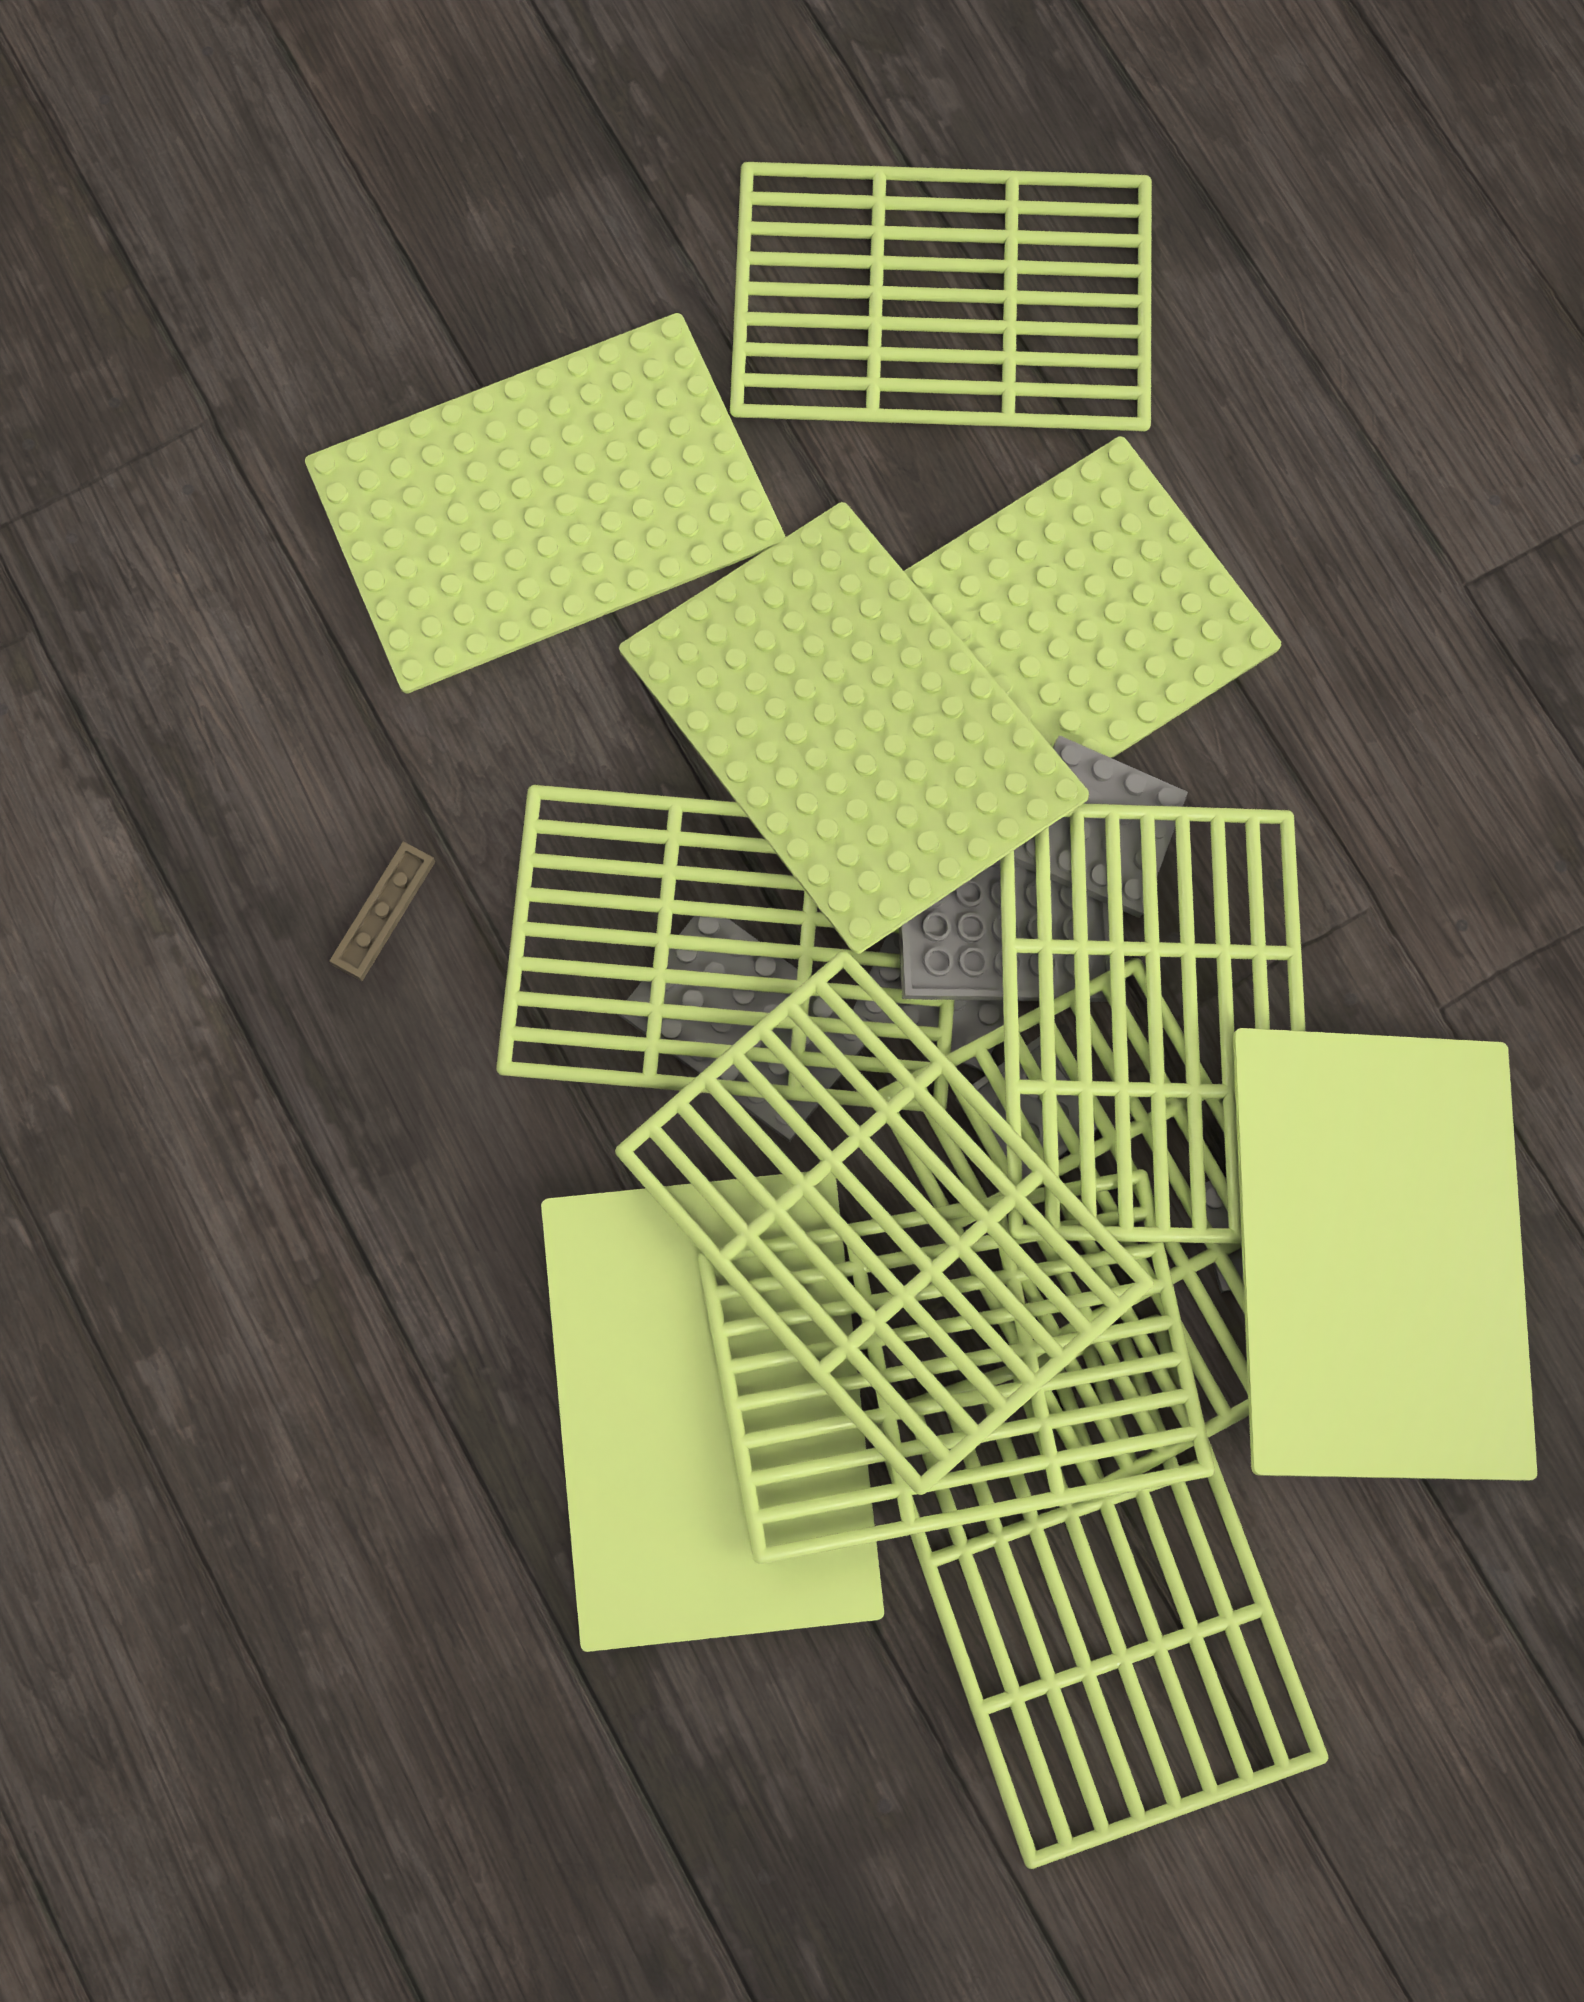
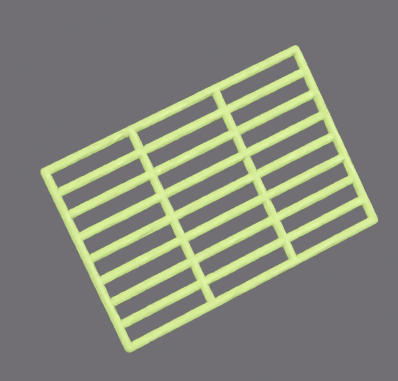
(1008, 297)
(663, 940)
(1152, 950)
(1184, 1267)
(930, 1270)
(1027, 1349)
(1121, 1656)

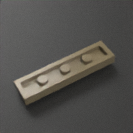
(382, 911)

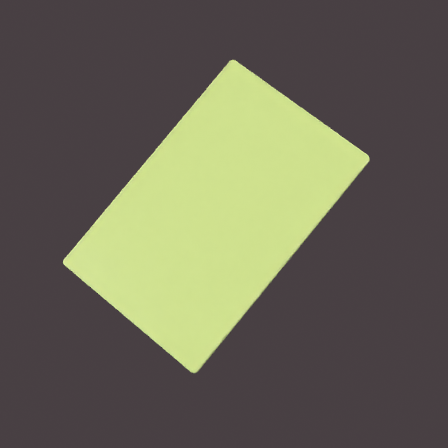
(543, 502)
(1096, 604)
(853, 726)
(1382, 1258)
(649, 1436)

